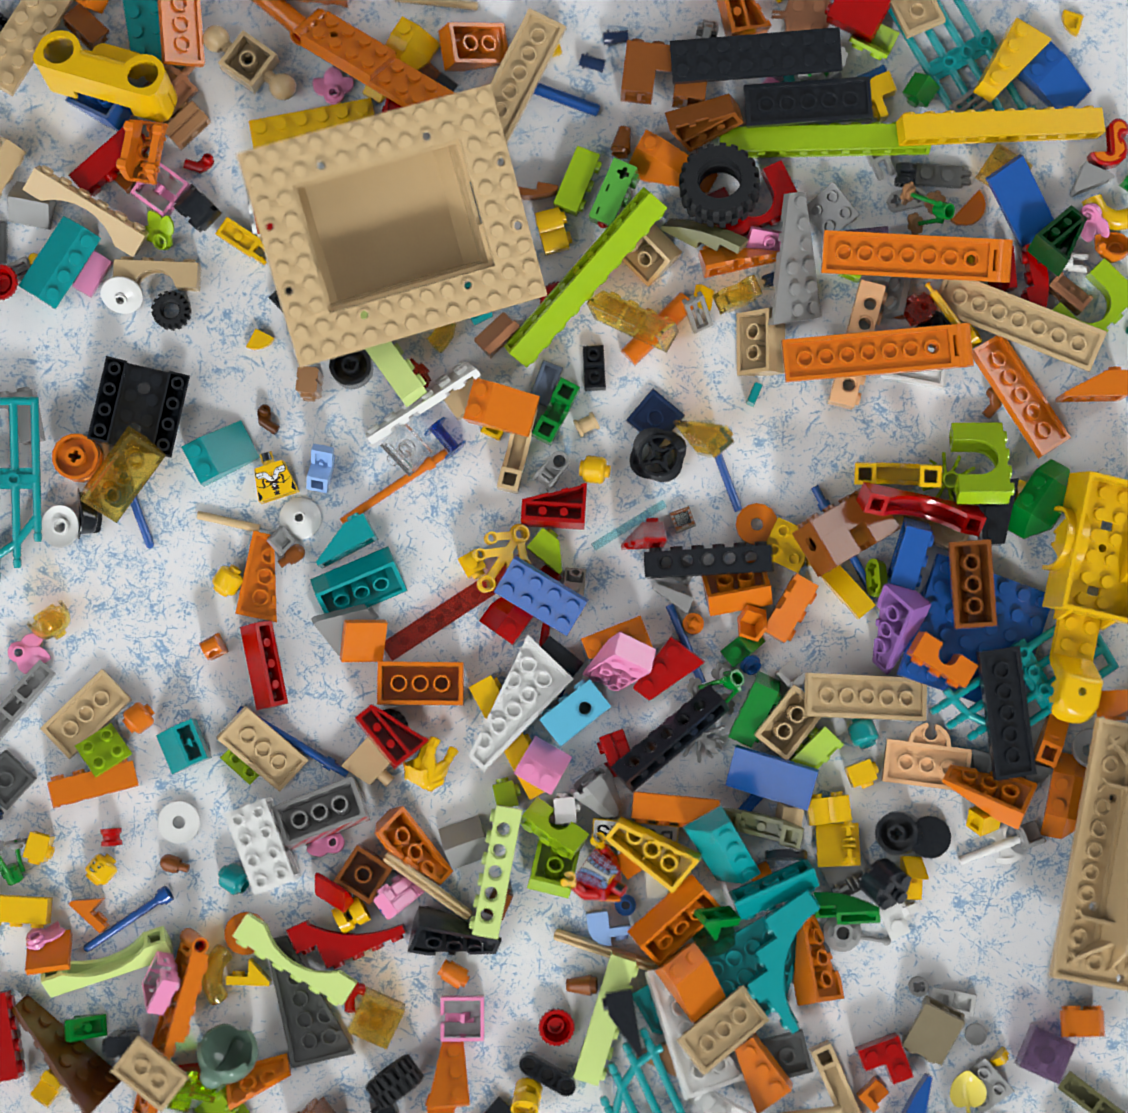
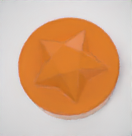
(693, 623)

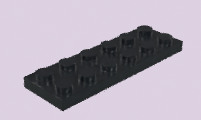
(808, 102)
(1006, 713)

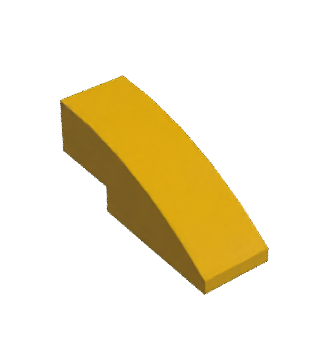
(848, 591)

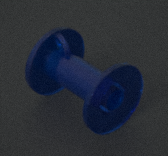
(445, 438)

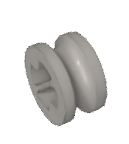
(918, 993)

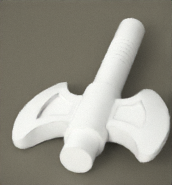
(1002, 845)

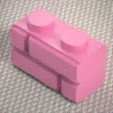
(397, 896)

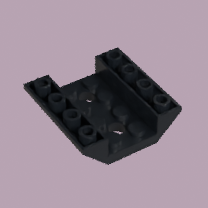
(121, 404)

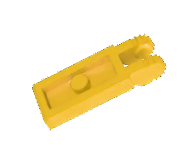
(241, 239)

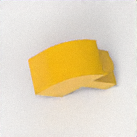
(881, 88)
(46, 1089)

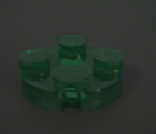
(710, 947)

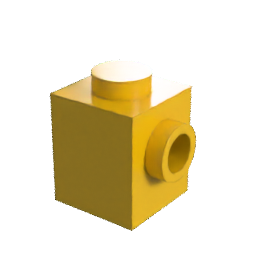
(471, 567)
(862, 773)
(39, 847)

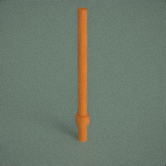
(429, 464)

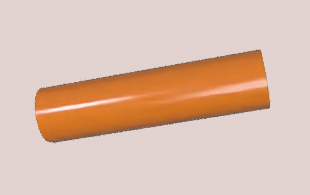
(282, 13)
(636, 349)

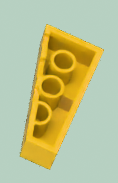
(1014, 52)
(654, 853)

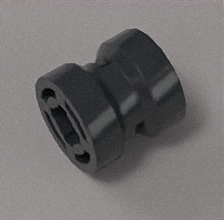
(905, 173)

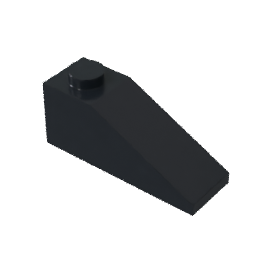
(623, 1014)

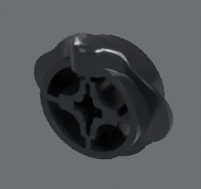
(645, 437)

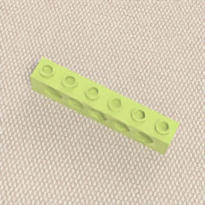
(491, 927)

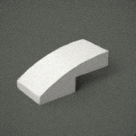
(958, 1000)

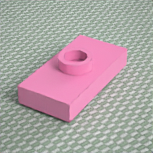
(763, 239)

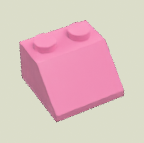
(543, 765)

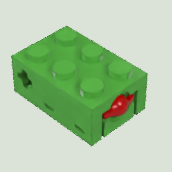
(614, 193)

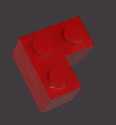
(886, 1052)

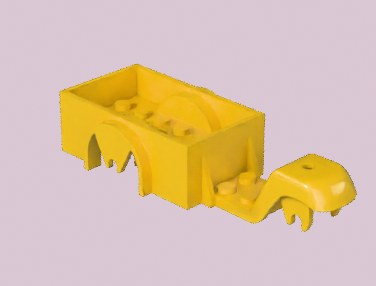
(1086, 559)

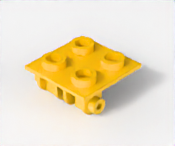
(785, 547)
(838, 844)

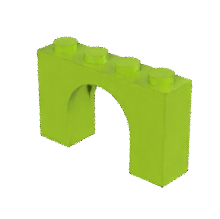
(1113, 288)
(990, 441)

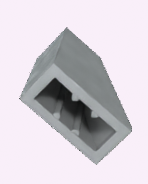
(332, 623)

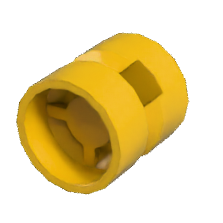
(359, 913)
(526, 1096)

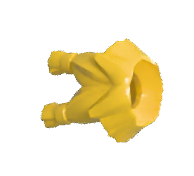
(425, 770)

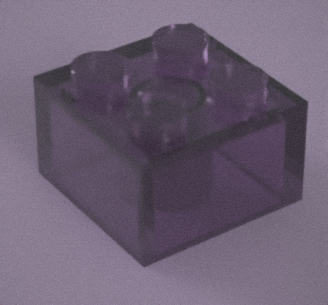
(1045, 1053)

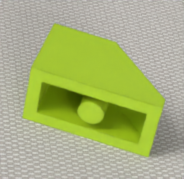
(547, 549)

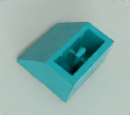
(183, 745)

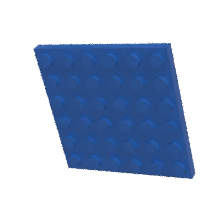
(1017, 614)

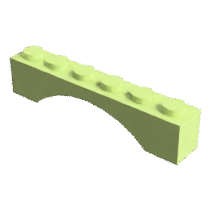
(257, 935)
(88, 972)

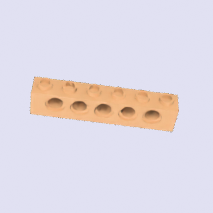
(866, 292)

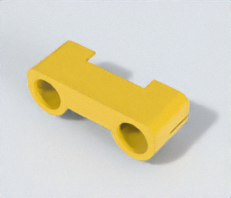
(105, 75)

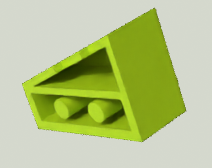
(817, 748)

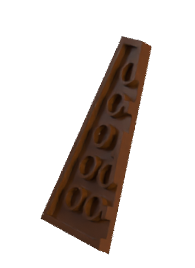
(72, 1063)

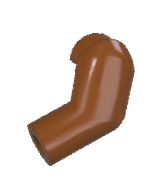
(994, 405)

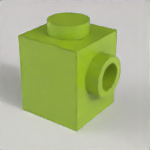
(506, 792)

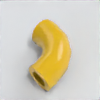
(1116, 219)

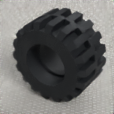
(394, 1081)

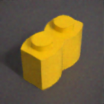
(552, 231)
(829, 809)

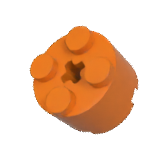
(1083, 1022)

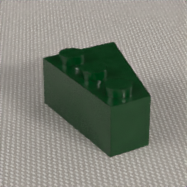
(1058, 239)

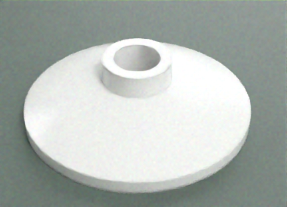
(125, 288)
(310, 522)
(52, 526)

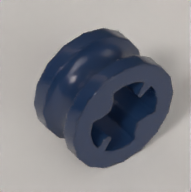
(768, 278)

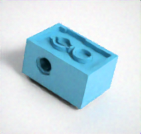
(565, 718)

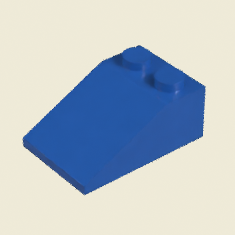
(1054, 79)
(105, 112)

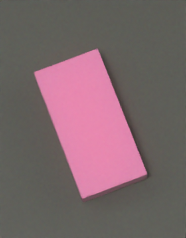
(92, 274)

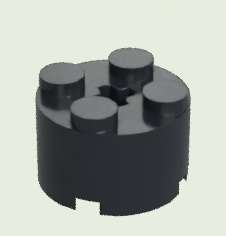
(197, 208)
(352, 378)
(893, 844)
(885, 883)

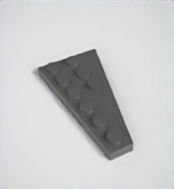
(307, 1019)

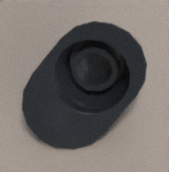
(89, 518)

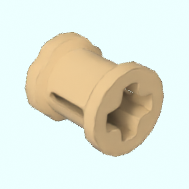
(586, 424)

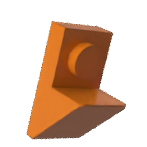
(86, 910)

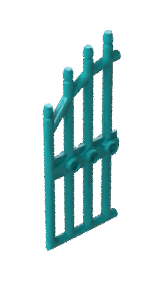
(958, 57)
(22, 478)
(1033, 677)
(622, 1093)

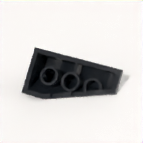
(442, 932)

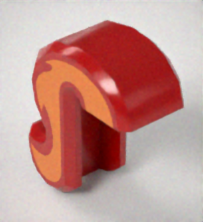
(1116, 146)

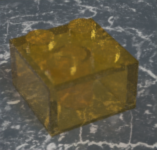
(376, 1018)

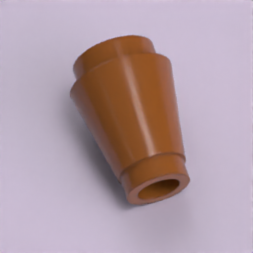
(622, 143)
(582, 985)

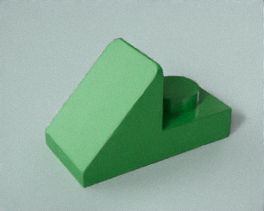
(739, 649)
(717, 917)
(85, 1027)

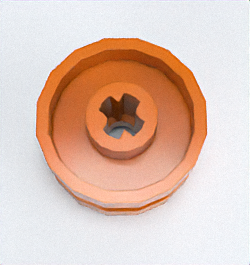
(66, 453)

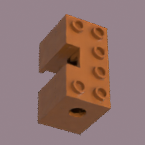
(639, 72)
(841, 533)

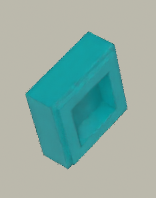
(754, 394)

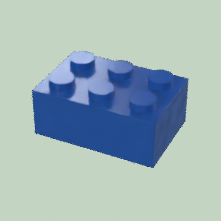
(910, 554)

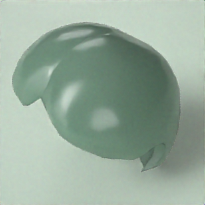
(226, 1055)

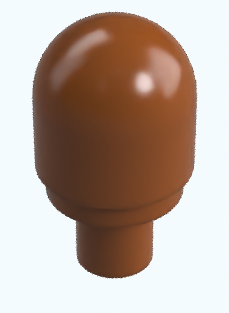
(292, 555)
(173, 864)

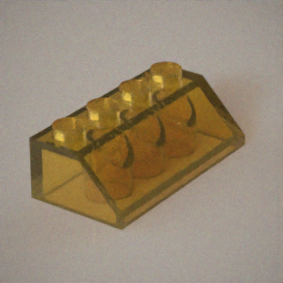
(633, 320)
(705, 438)
(122, 474)

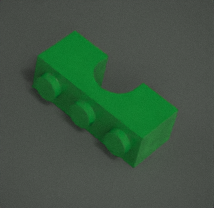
(556, 411)

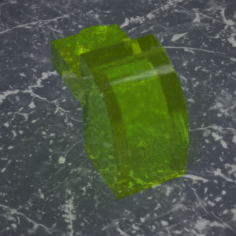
(191, 1090)

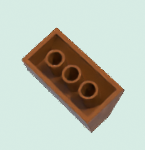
(972, 584)

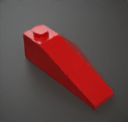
(508, 619)

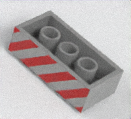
(321, 813)

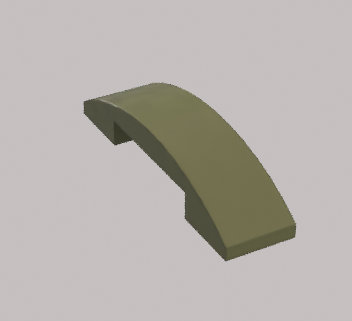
(767, 827)

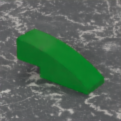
(846, 908)

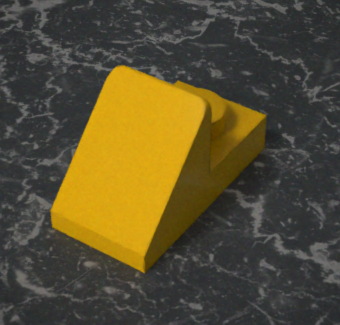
(916, 870)
(255, 977)

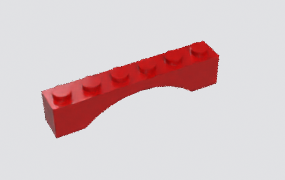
(888, 501)

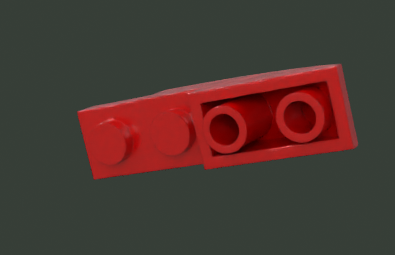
(1037, 278)

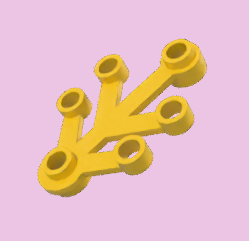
(505, 553)

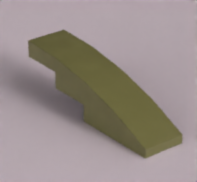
(697, 234)
(1086, 1096)

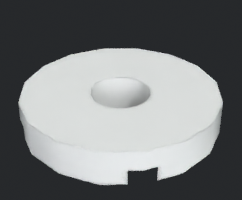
(170, 831)

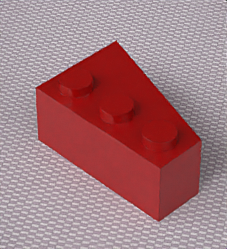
(557, 509)
(668, 667)
(390, 736)

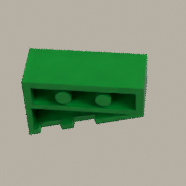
(755, 709)

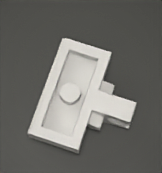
(896, 917)

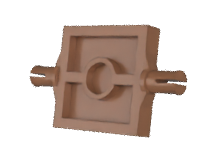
(803, 14)
(184, 88)

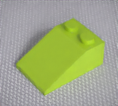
(549, 869)

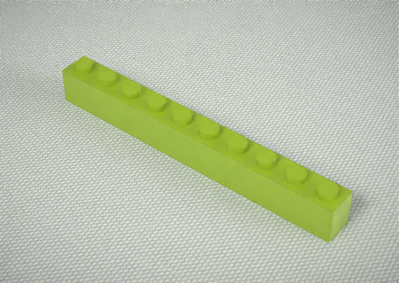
(821, 140)
(585, 277)

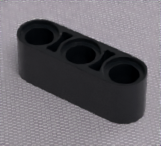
(552, 1083)

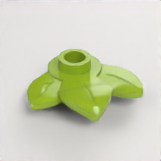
(159, 230)

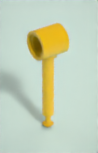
(975, 336)

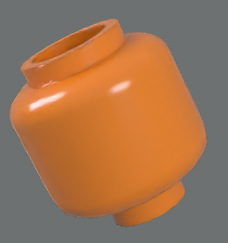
(138, 717)

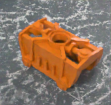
(133, 150)

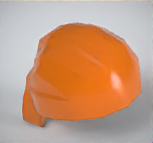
(1111, 248)

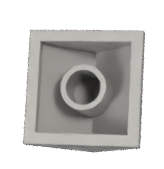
(29, 210)
(464, 842)

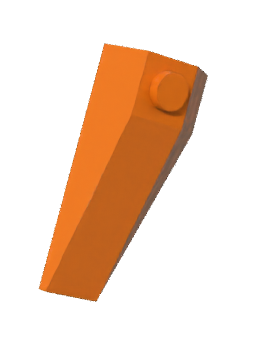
(1002, 799)
(408, 842)
(813, 973)

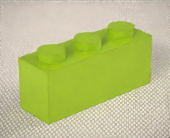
(578, 181)

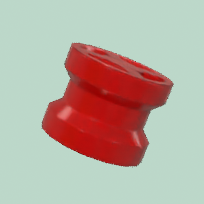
(111, 837)

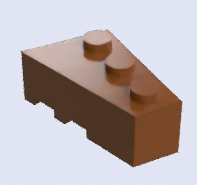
(704, 121)

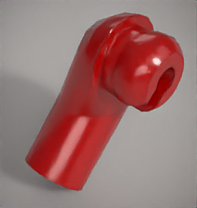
(200, 166)
(349, 1005)

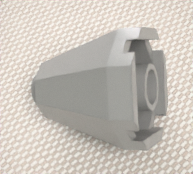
(598, 792)

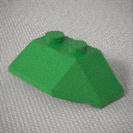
(1035, 505)

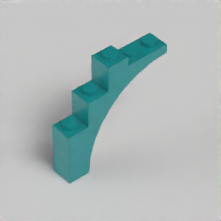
(770, 983)

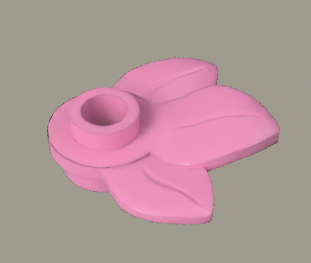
(333, 83)
(1095, 223)
(31, 653)
(322, 846)
(38, 937)

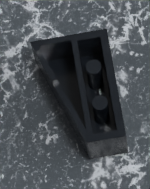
(997, 519)

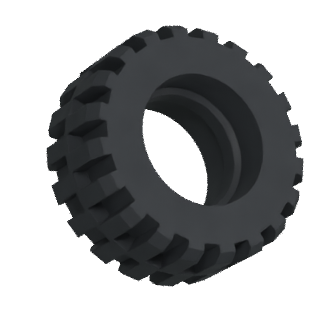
(719, 160)

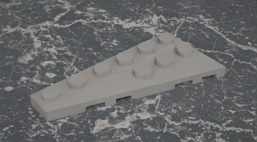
(795, 272)

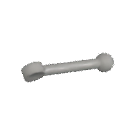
(886, 941)

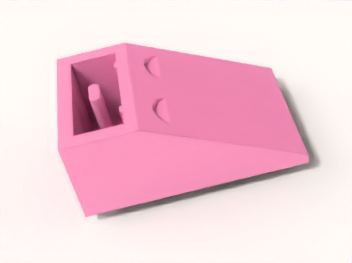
(620, 662)

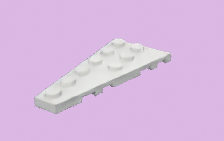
(434, 395)
(526, 693)
(674, 1024)

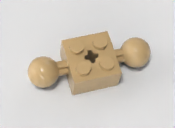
(249, 49)

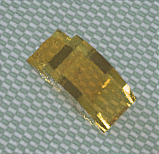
(737, 295)

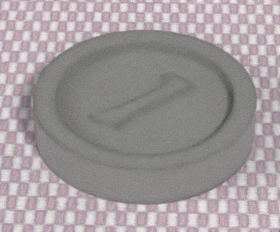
(975, 1034)

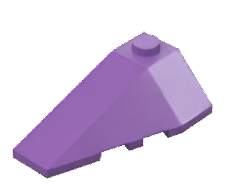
(898, 621)

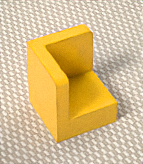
(981, 822)

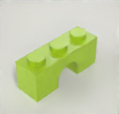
(565, 841)

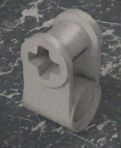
(551, 471)

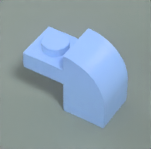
(321, 468)
(601, 932)

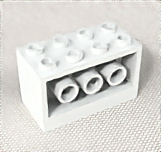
(262, 846)

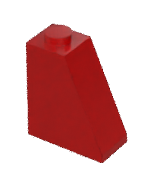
(858, 17)

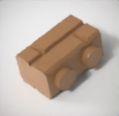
(186, 124)
(309, 383)

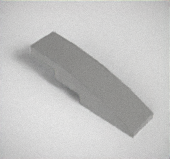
(24, 695)

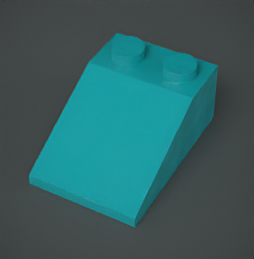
(220, 453)
(350, 538)

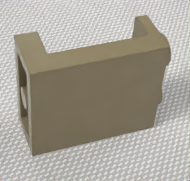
(934, 1030)

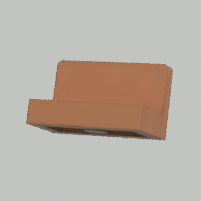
(496, 334)

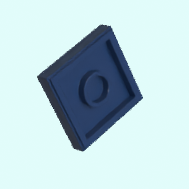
(655, 412)

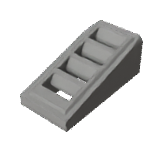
(679, 599)

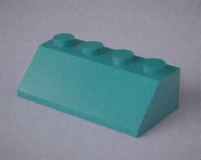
(59, 262)
(359, 582)
(722, 847)
(773, 889)

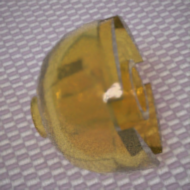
(51, 622)

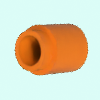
(453, 974)

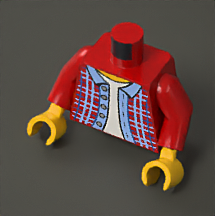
(598, 875)

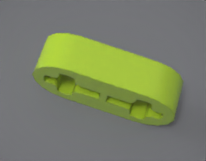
(875, 577)

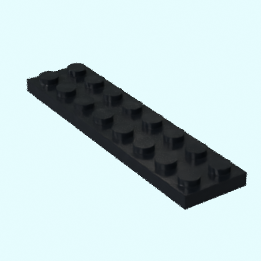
(756, 55)

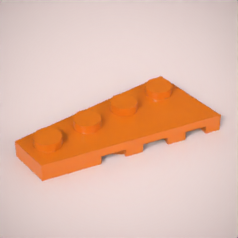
(258, 587)

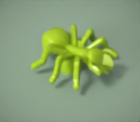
(948, 478)

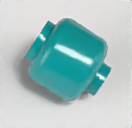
(863, 733)
(233, 879)

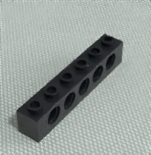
(763, 563)
(667, 748)

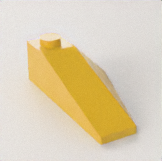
(412, 47)

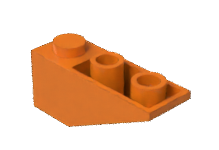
(1050, 741)

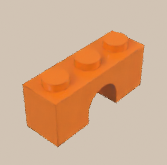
(925, 652)

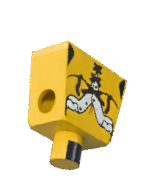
(273, 479)

